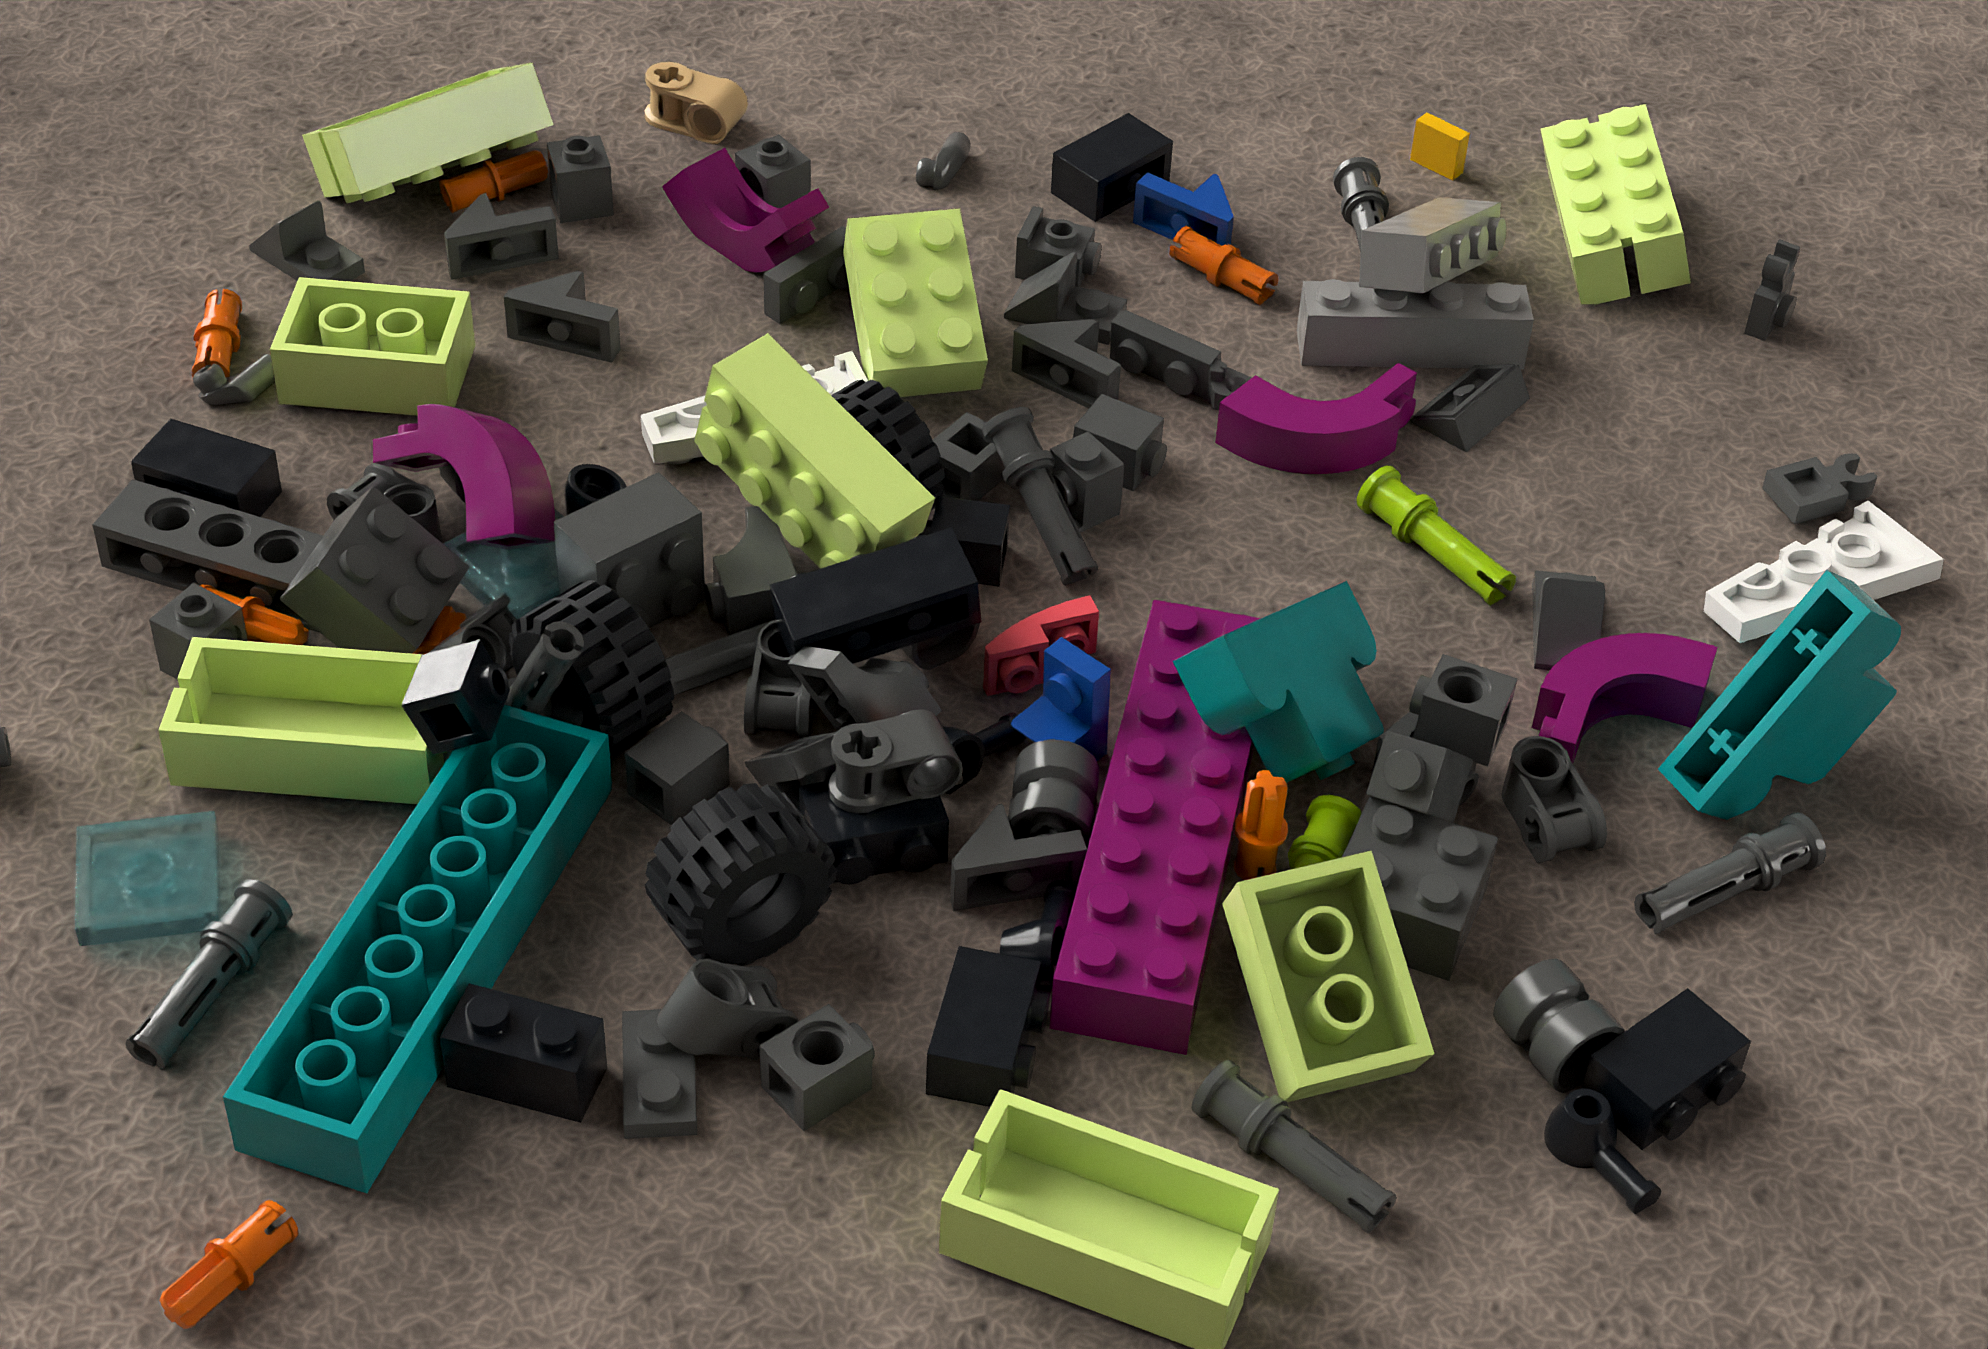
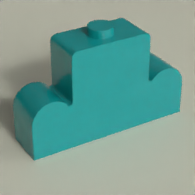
(1291, 684)
(1791, 704)

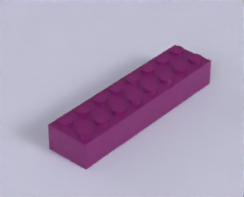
(1154, 852)

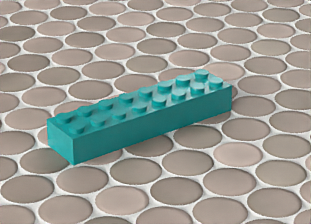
(437, 913)

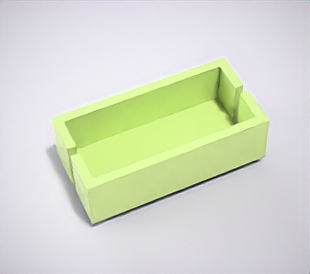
(429, 133)
(1612, 197)
(806, 458)
(296, 722)
(1108, 1221)

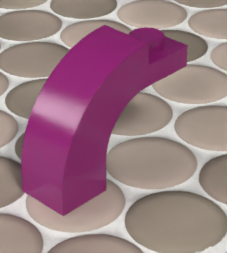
(737, 222)
(1312, 434)
(499, 469)
(1623, 676)

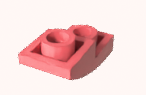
(1017, 655)

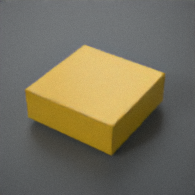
(1439, 146)

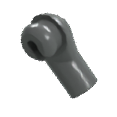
(950, 158)
(240, 388)

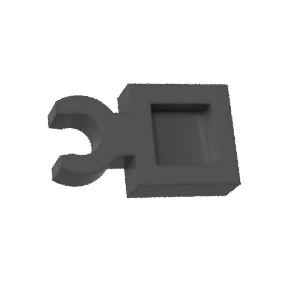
(1772, 300)
(1813, 491)

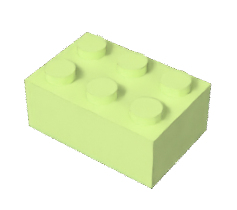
(915, 302)
(372, 346)
(1327, 977)

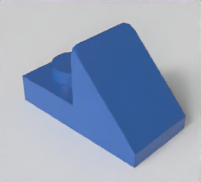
(1169, 207)
(1072, 700)

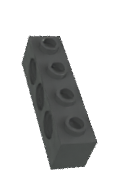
(195, 541)

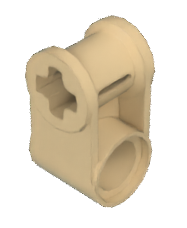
(693, 103)

